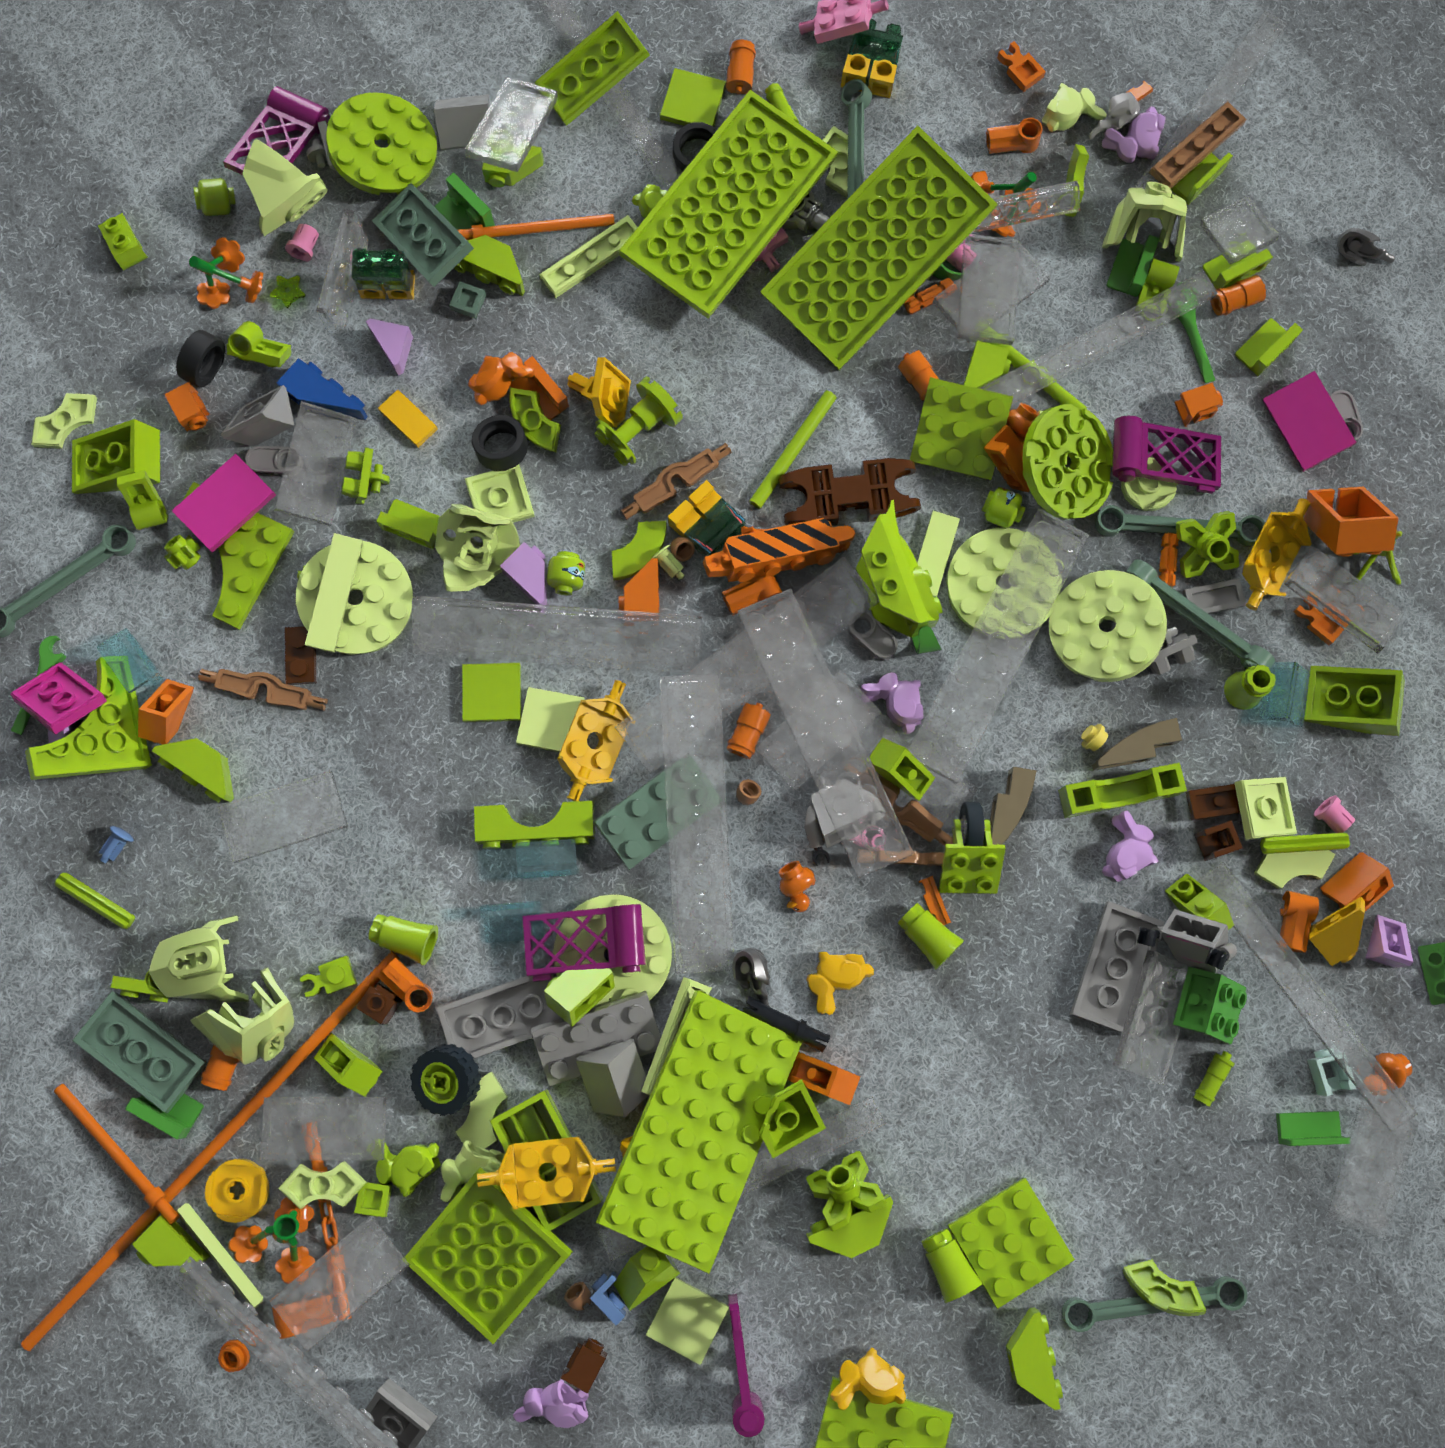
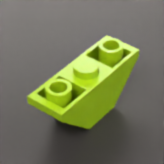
(493, 263)
(199, 765)
(858, 1236)
(1033, 1360)

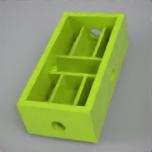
(537, 1121)

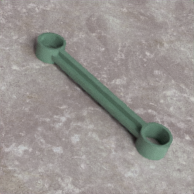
(855, 131)
(1164, 525)
(66, 577)
(1249, 654)
(1137, 1306)

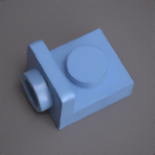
(610, 1304)

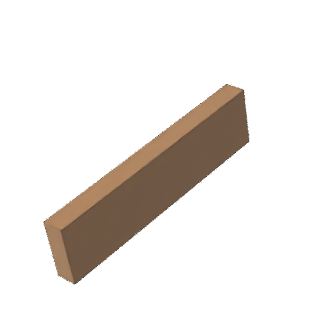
(1198, 145)

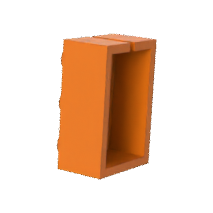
(1355, 525)

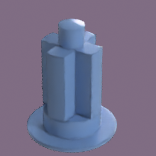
(114, 844)

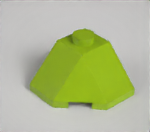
(790, 1119)

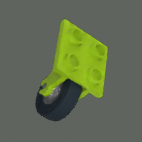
(972, 860)

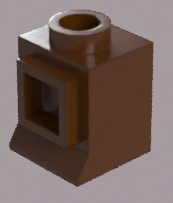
(1218, 840)
(379, 1003)
(584, 1364)

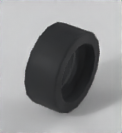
(691, 131)
(200, 358)
(504, 460)

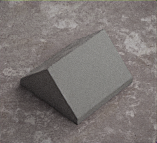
(459, 119)
(261, 419)
(613, 1078)
(400, 1414)

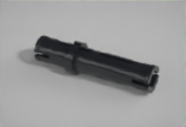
(797, 1029)

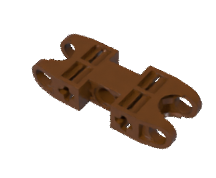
(867, 491)

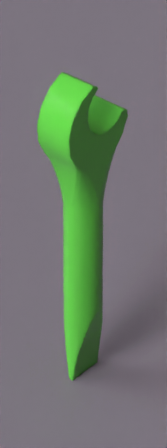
(1189, 323)
(46, 661)

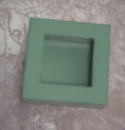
(467, 300)

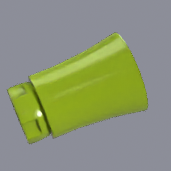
(1249, 686)
(930, 935)
(404, 937)
(950, 1266)

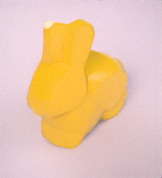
(836, 973)
(873, 1378)

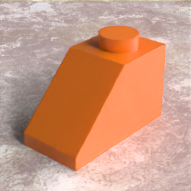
(642, 590)
(163, 712)
(824, 1078)

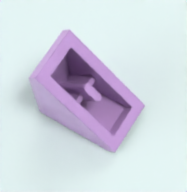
(393, 340)
(1389, 943)

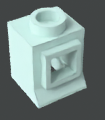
(1323, 1085)

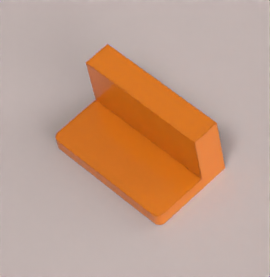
(552, 398)
(1006, 454)
(1357, 879)

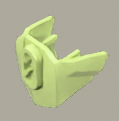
(279, 187)
(1141, 204)
(466, 560)
(194, 965)
(250, 1037)

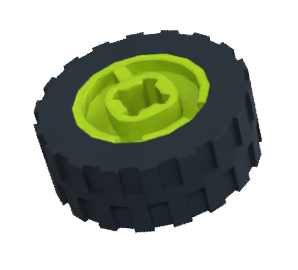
(445, 1079)

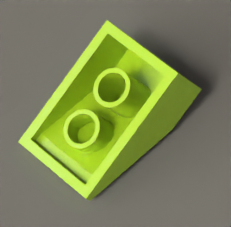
(114, 453)
(1356, 699)

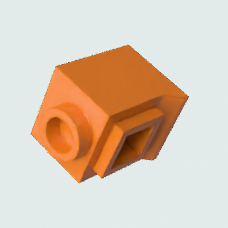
(1199, 403)
(188, 407)

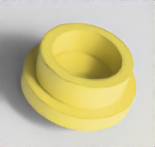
(1094, 737)

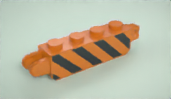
(778, 550)

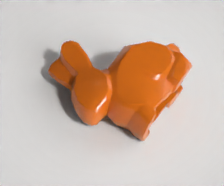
(496, 376)

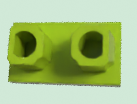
(359, 488)

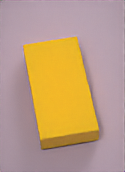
(407, 418)

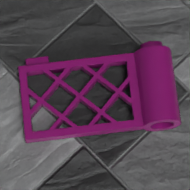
(293, 114)
(1132, 455)
(623, 933)
(747, 1405)

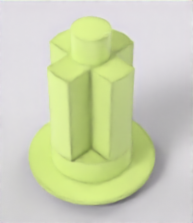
(669, 563)

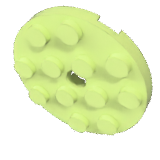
(975, 570)
(384, 605)
(1112, 654)
(656, 943)

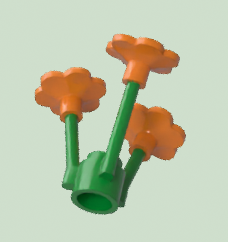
(290, 1220)

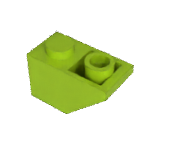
(1198, 900)

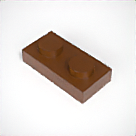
(299, 659)
(1212, 802)

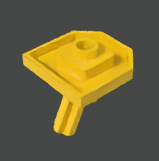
(605, 390)

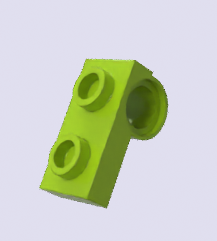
(122, 241)
(1159, 278)
(248, 344)
(143, 500)
(132, 987)

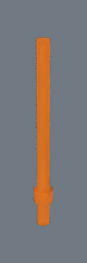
(537, 227)
(153, 1195)

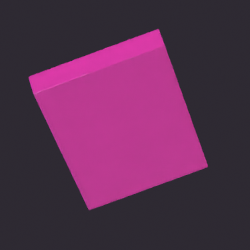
(1309, 421)
(224, 502)
(58, 698)

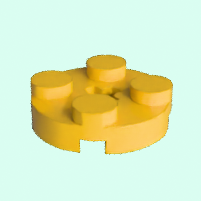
(223, 1201)

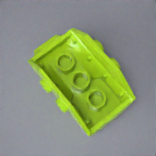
(897, 579)

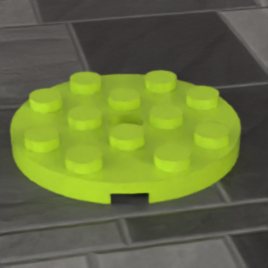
(381, 117)
(1053, 437)

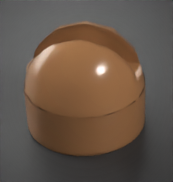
(684, 551)
(748, 792)
(579, 1300)

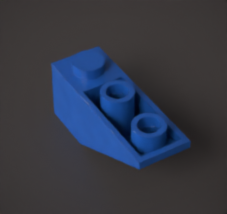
(307, 385)

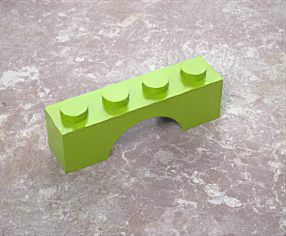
(1122, 791)
(495, 826)

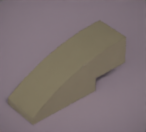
(1140, 745)
(1009, 807)

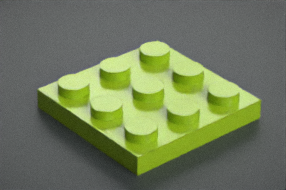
(957, 427)
(1011, 1242)

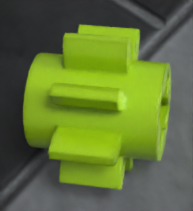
(182, 552)

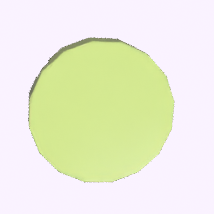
(1143, 491)

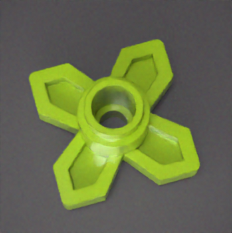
(1207, 544)
(844, 1189)

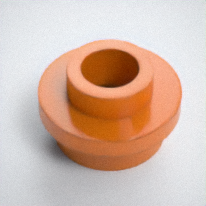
(233, 1356)

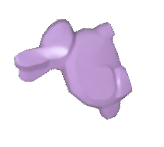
(1141, 137)
(901, 699)
(1130, 853)
(556, 1403)

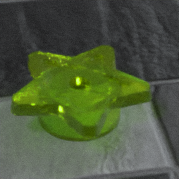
(291, 296)

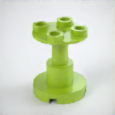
(653, 407)

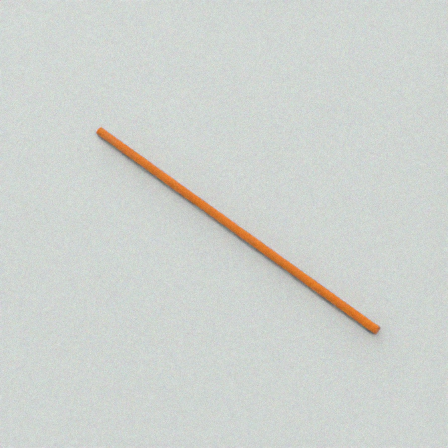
(205, 1156)

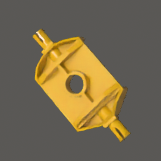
(1284, 536)
(596, 764)
(521, 1178)

